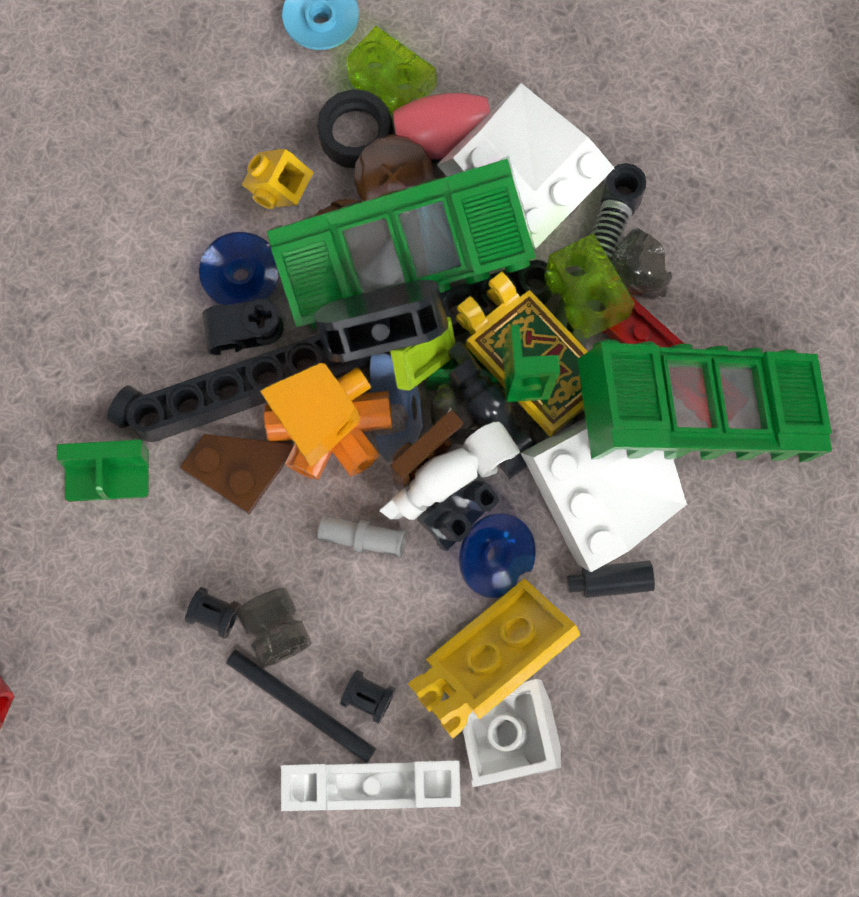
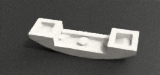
(370, 786)

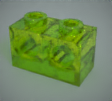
(397, 67)
(598, 283)

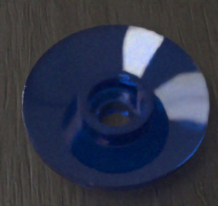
(231, 254)
(512, 555)

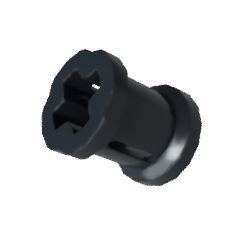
(212, 612)
(381, 696)

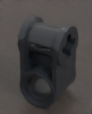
(237, 326)

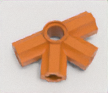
(352, 451)

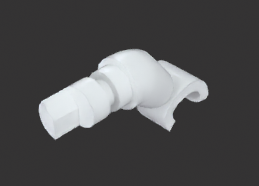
(452, 471)

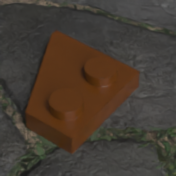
(431, 444)
(236, 467)

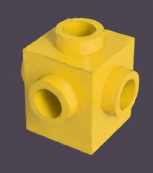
(276, 178)

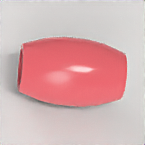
(440, 120)

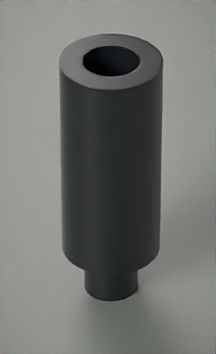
(614, 579)

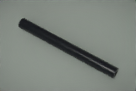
(301, 706)

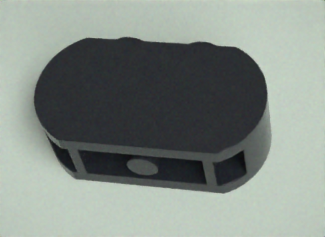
(381, 320)

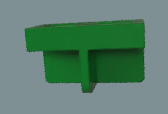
(105, 470)

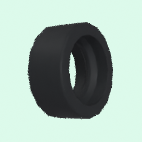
(343, 103)

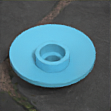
(300, 24)

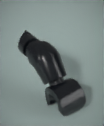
(488, 404)

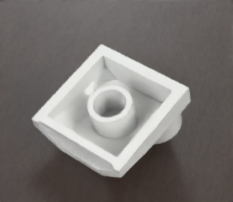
(513, 737)

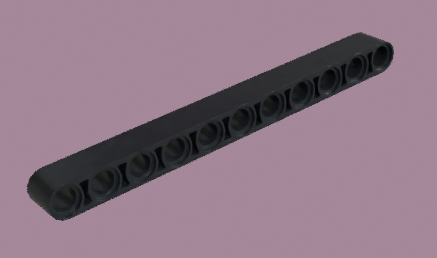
(283, 363)

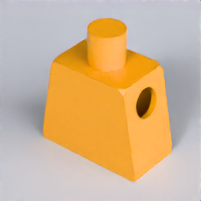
(317, 408)

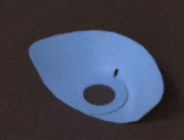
(383, 379)

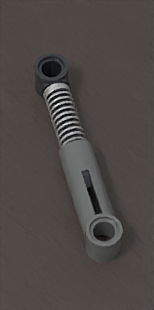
(615, 212)

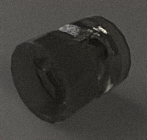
(266, 614)

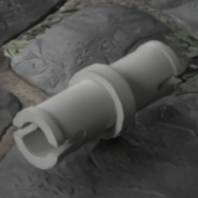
(361, 536)

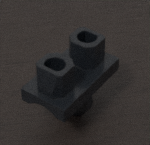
(453, 517)

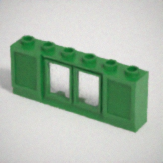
(425, 232)
(703, 401)

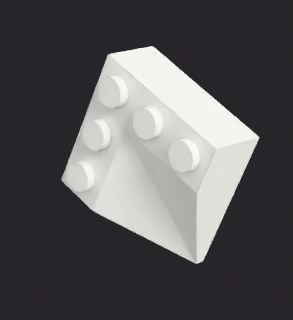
(549, 157)
(604, 502)

